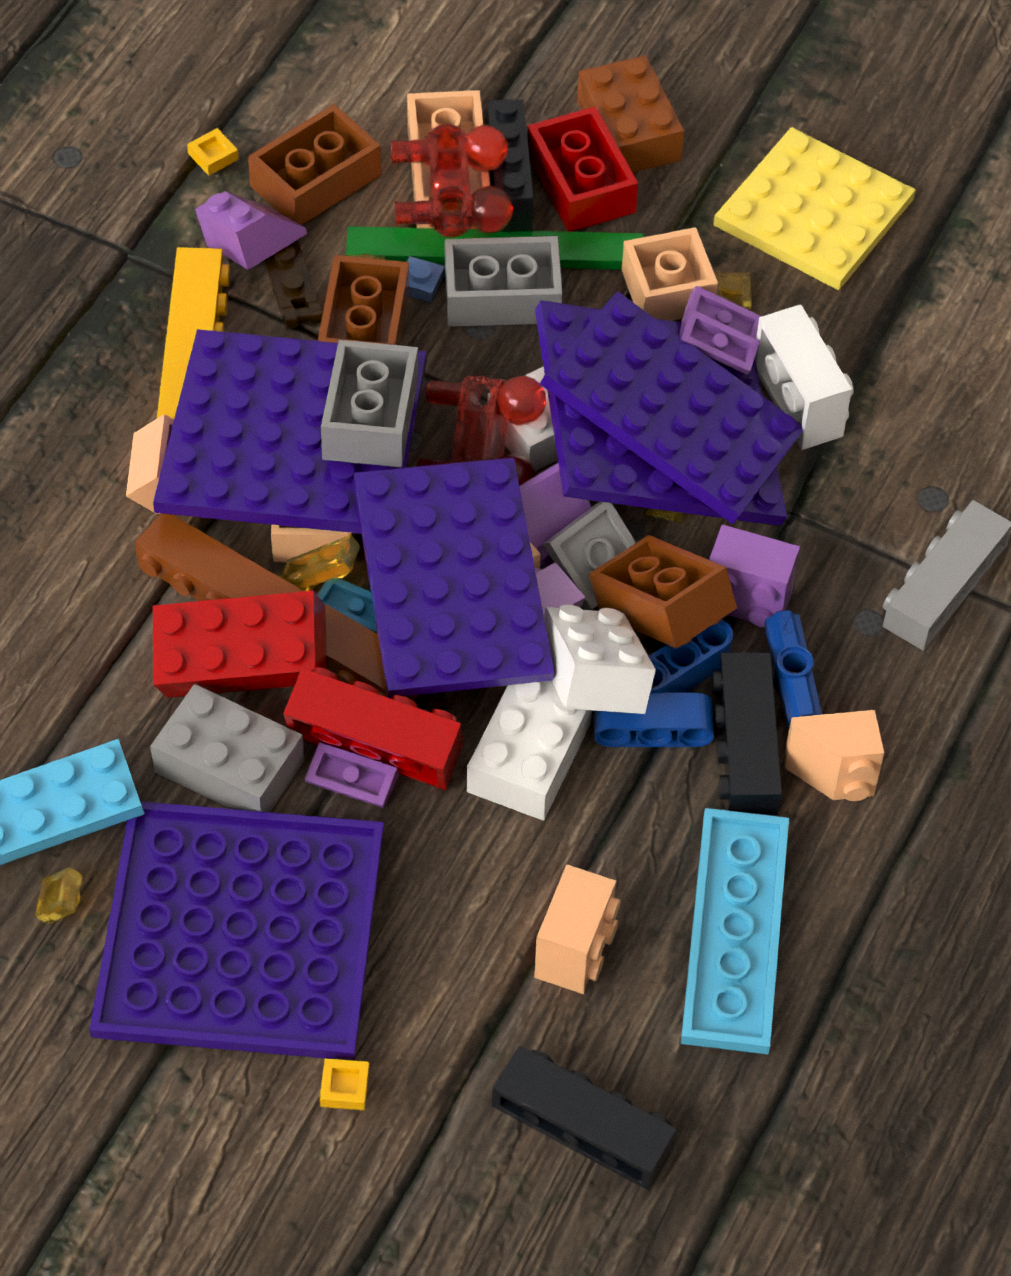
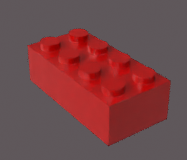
(237, 642)
(375, 726)

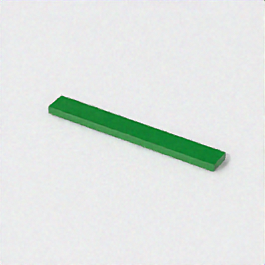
(576, 249)

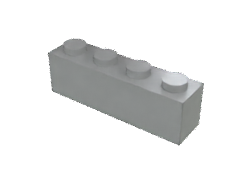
(946, 574)

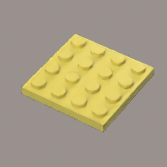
(814, 208)

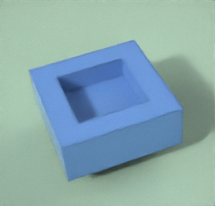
(424, 279)

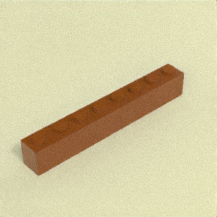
(213, 571)

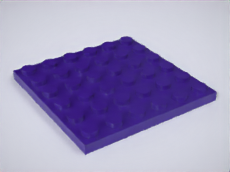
(252, 436)
(604, 469)
(239, 931)

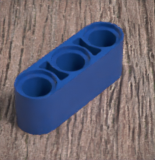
(696, 654)
(668, 722)

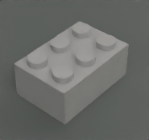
(500, 279)
(369, 403)
(227, 752)

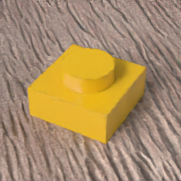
(213, 151)
(344, 1084)

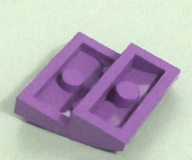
(720, 329)
(352, 775)

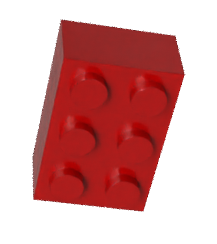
(582, 169)

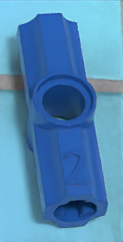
(787, 653)

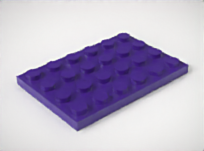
(673, 406)
(452, 577)

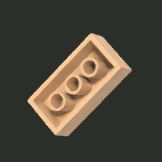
(438, 108)

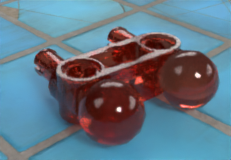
(448, 155)
(482, 429)

